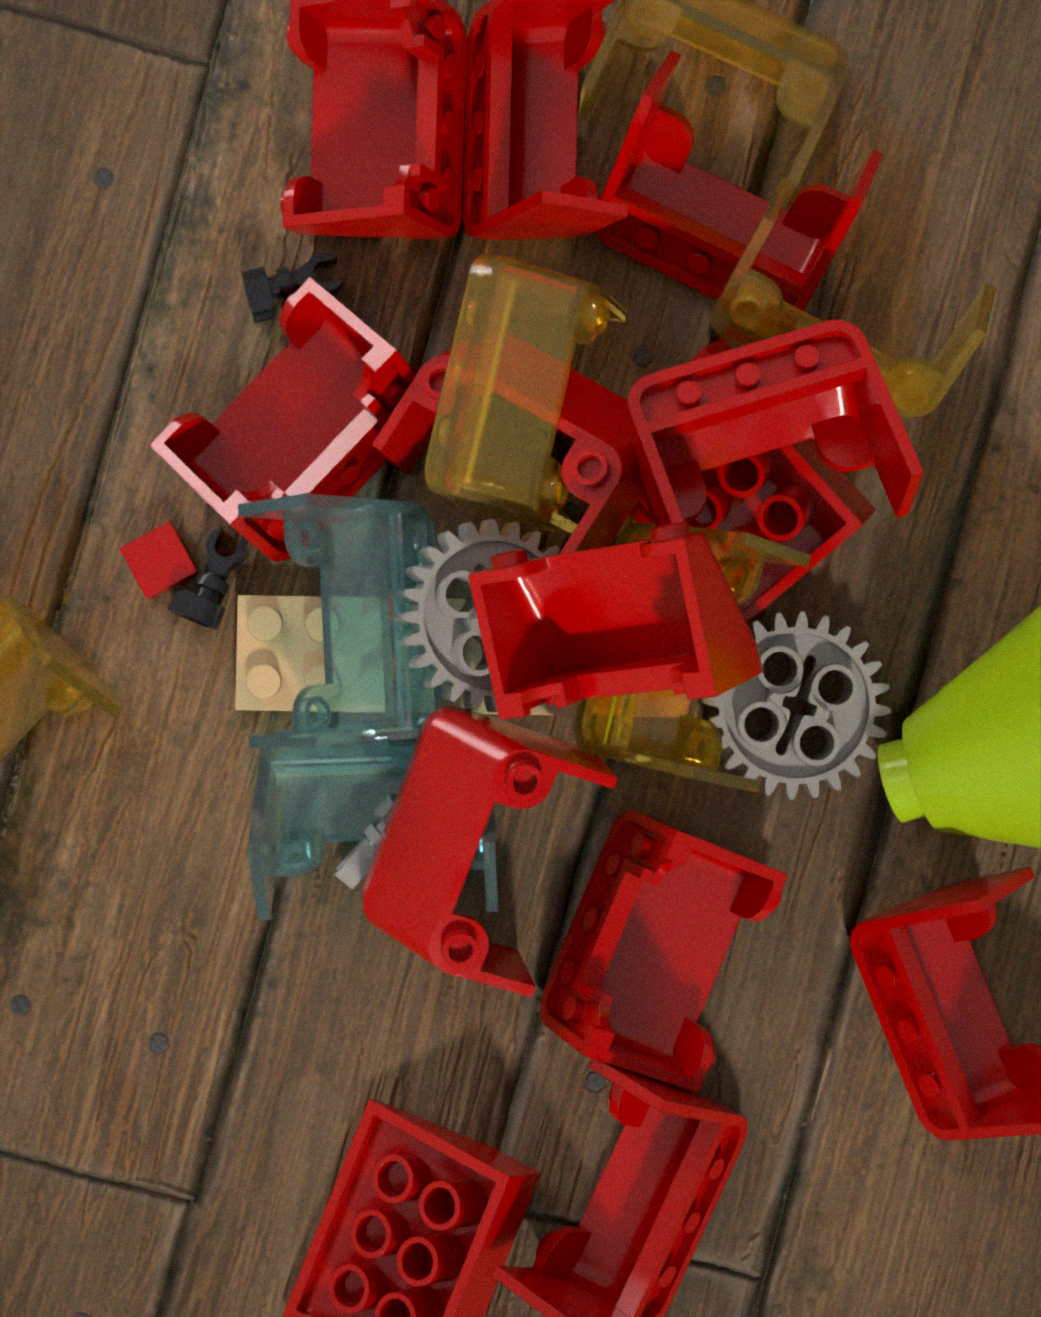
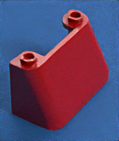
(381, 119)
(298, 423)
(612, 623)
(652, 948)

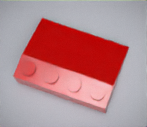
(781, 498)
(413, 1223)

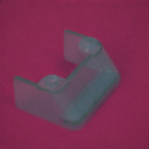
(362, 566)
(330, 796)

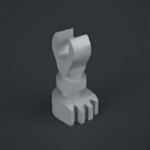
(358, 861)

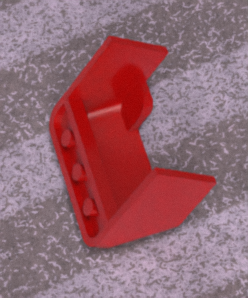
(525, 121)
(699, 223)
(763, 398)
(596, 470)
(437, 824)
(942, 1014)
(644, 1208)

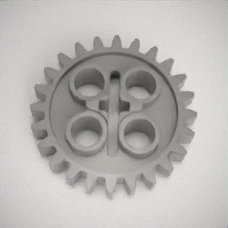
(438, 628)
(845, 722)

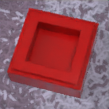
(159, 560)

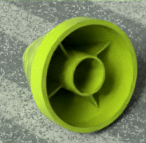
(976, 747)

